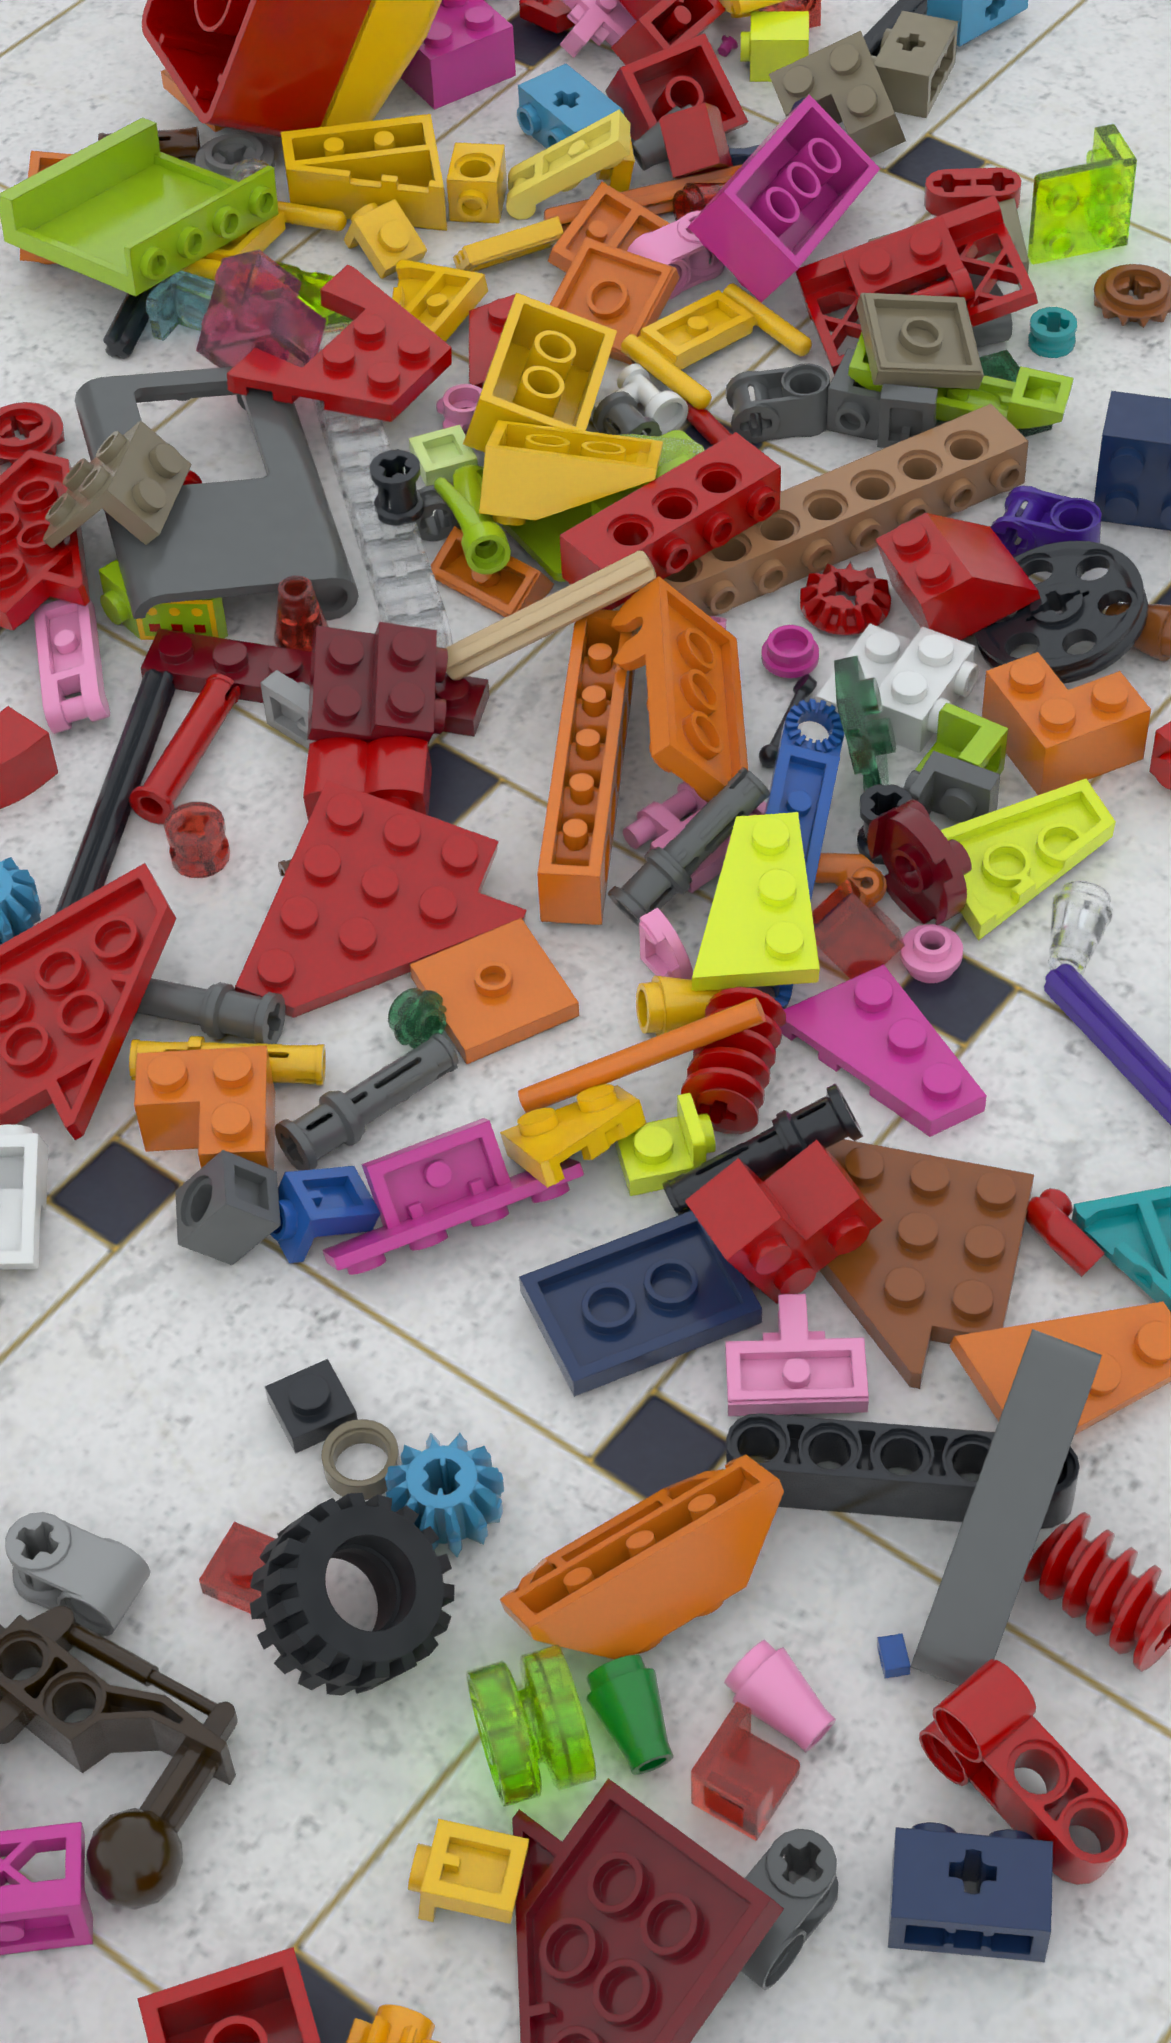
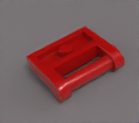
(910, 261)

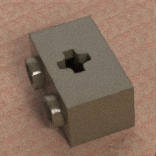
(916, 61)

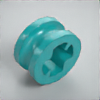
(1052, 332)

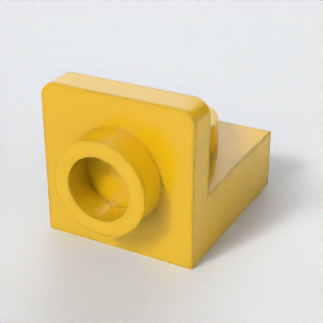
(468, 1872)

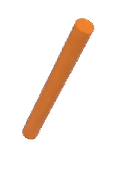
(642, 1055)

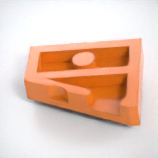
(606, 219)

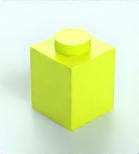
(774, 41)

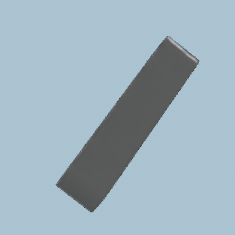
(1006, 1508)

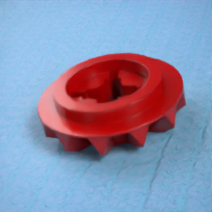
(36, 422)
(836, 613)

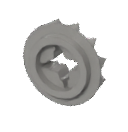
(226, 150)

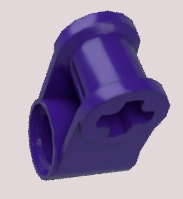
(1045, 520)

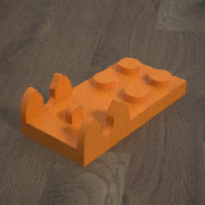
(690, 686)

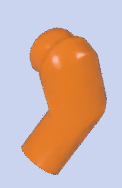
(839, 866)

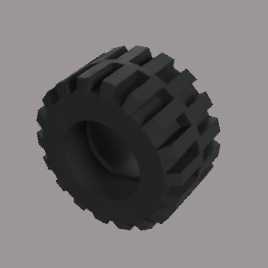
(398, 1565)

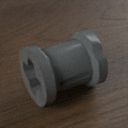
(625, 416)

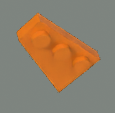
(1132, 1364)

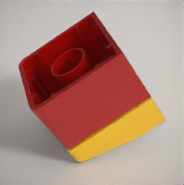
(286, 60)

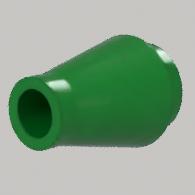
(631, 1710)

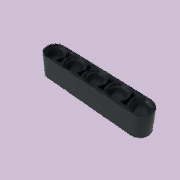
(865, 1456)

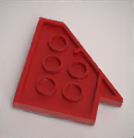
(28, 565)
(368, 900)
(73, 996)

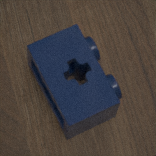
(1004, 1917)

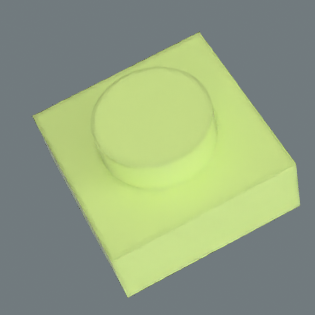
(441, 453)

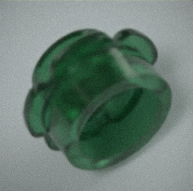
(417, 1016)

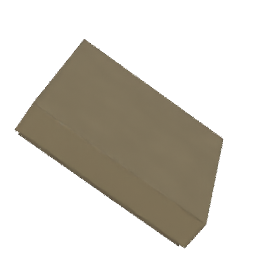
(919, 341)

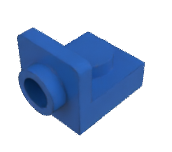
(321, 1205)

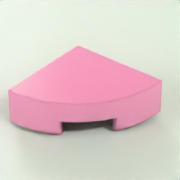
(662, 947)

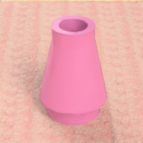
(779, 1695)

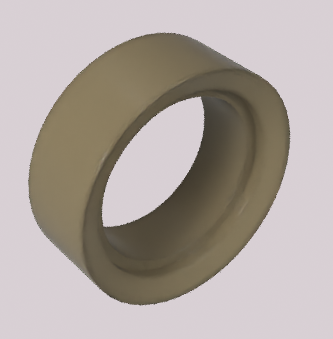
(354, 1433)

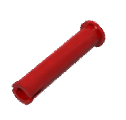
(180, 758)

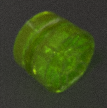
(531, 1725)

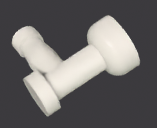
(664, 407)

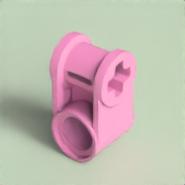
(680, 249)

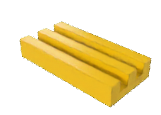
(509, 245)

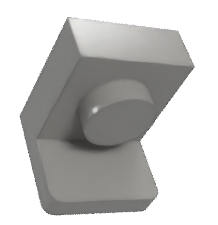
(287, 706)

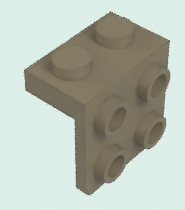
(129, 478)

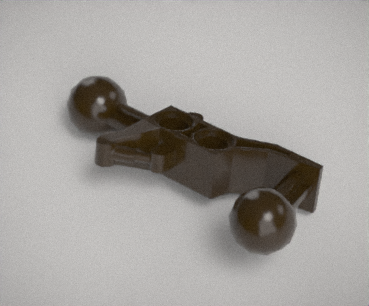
(135, 1851)

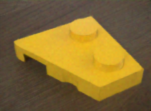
(588, 1125)

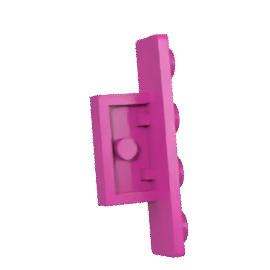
(436, 1188)

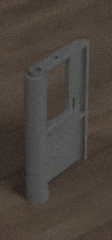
(225, 533)

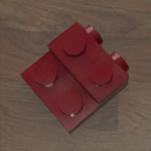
(376, 683)

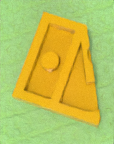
(438, 294)

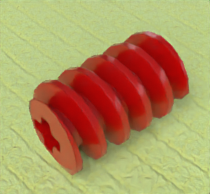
(732, 1073)
(1104, 1590)

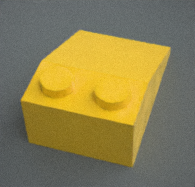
(549, 469)

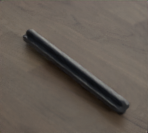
(124, 775)

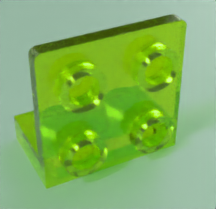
(1084, 204)

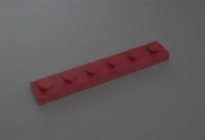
(196, 657)

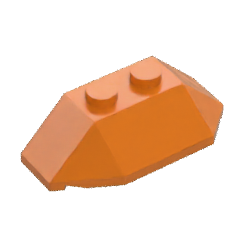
(651, 1564)

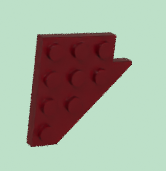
(628, 1927)

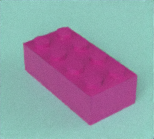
(462, 53)
(784, 199)

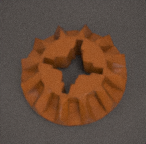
(1146, 282)

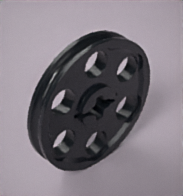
(1081, 608)

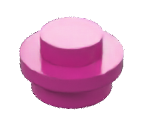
(790, 652)

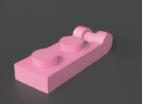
(69, 664)

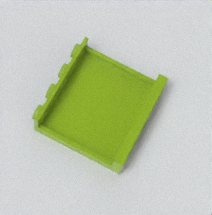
(131, 210)

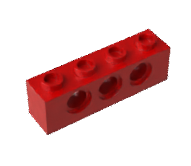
(678, 513)

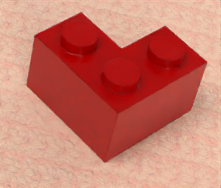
(663, 25)
(789, 1223)

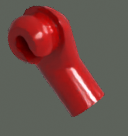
(1050, 1220)

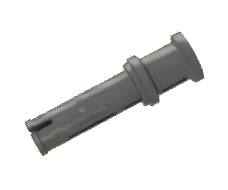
(670, 868)
(217, 1009)
(343, 1116)

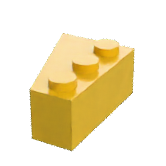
(368, 164)

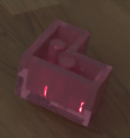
(258, 308)

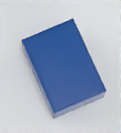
(893, 1655)

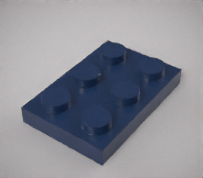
(638, 1302)

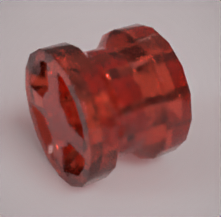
(197, 839)

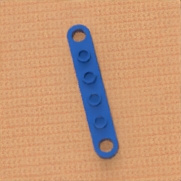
(805, 784)

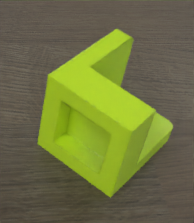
(969, 739)

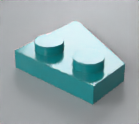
(1134, 1236)

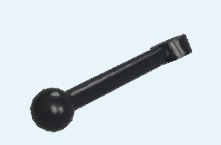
(802, 689)

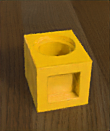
(477, 182)

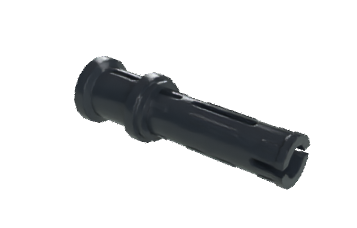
(823, 1120)

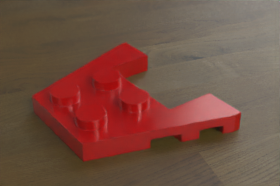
(367, 369)

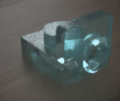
(180, 301)

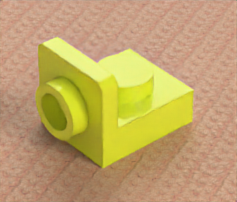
(665, 1148)

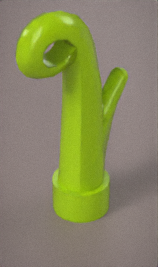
(482, 539)

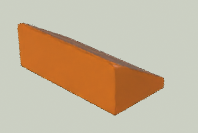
(502, 591)

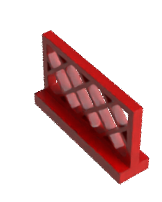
(975, 232)

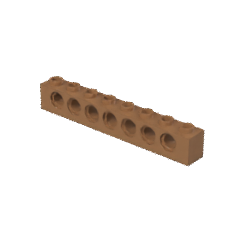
(855, 504)

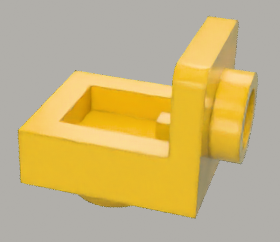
(384, 236)

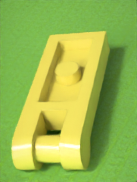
(567, 164)

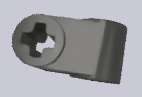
(785, 404)
(803, 1903)

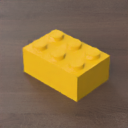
(542, 371)

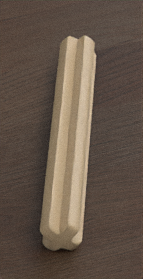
(549, 615)

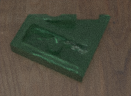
(866, 734)

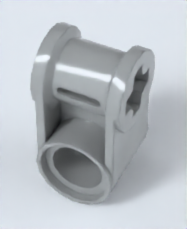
(74, 1570)

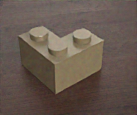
(847, 88)

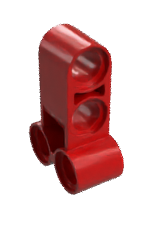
(991, 1730)

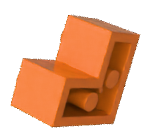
(1061, 732)
(208, 1102)

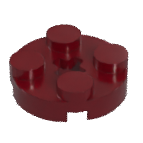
(921, 863)

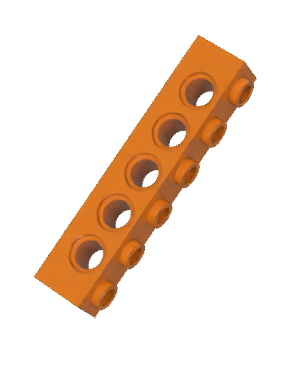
(585, 775)

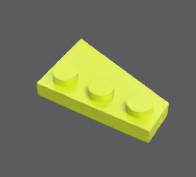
(1027, 849)
(760, 911)

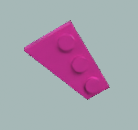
(891, 1047)

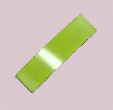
(1030, 402)

